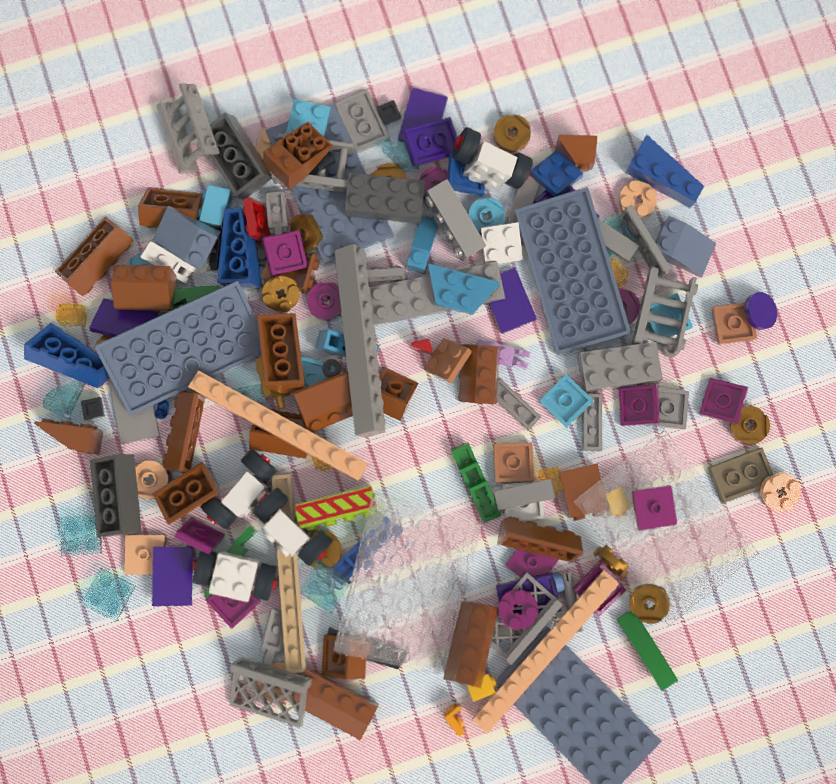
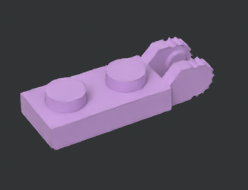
(507, 354)

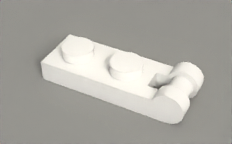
(160, 256)

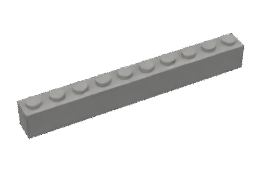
(360, 341)

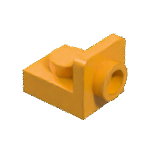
(456, 723)

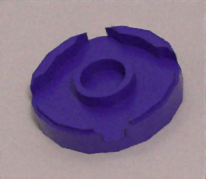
(760, 311)

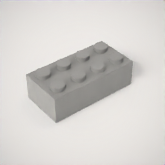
(454, 220)
(619, 367)

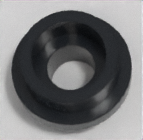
(331, 362)

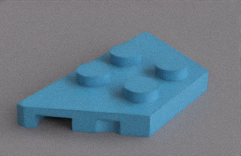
(460, 290)

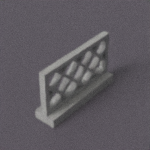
(532, 631)
(275, 677)

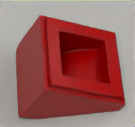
(422, 346)

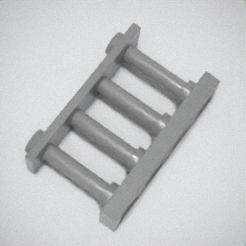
(175, 132)
(320, 180)
(646, 315)

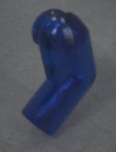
(162, 409)

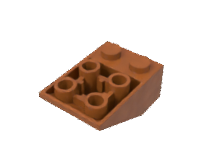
(296, 154)
(80, 439)

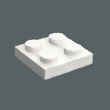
(502, 243)

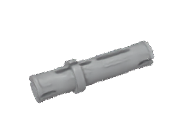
(569, 593)

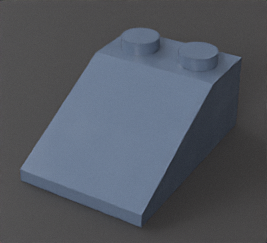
(186, 237)
(684, 246)

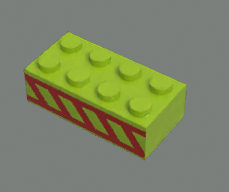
(334, 508)

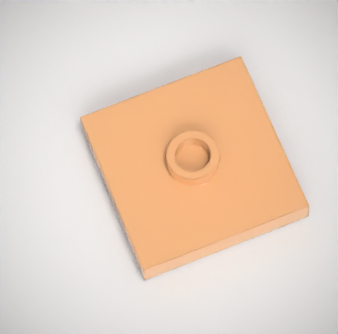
(140, 552)

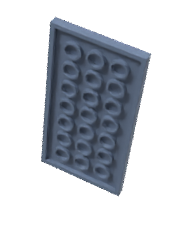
(329, 206)
(572, 271)
(170, 349)
(583, 718)

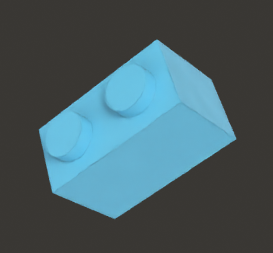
(215, 203)

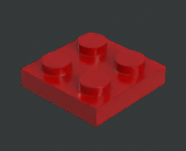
(256, 218)

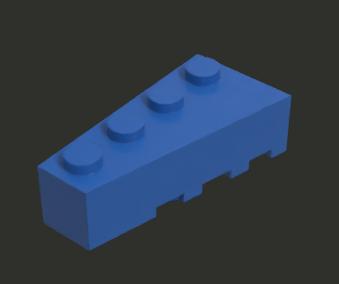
(664, 173)
(238, 252)
(65, 355)

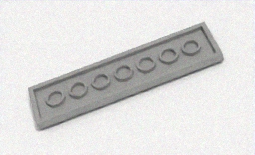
(416, 296)

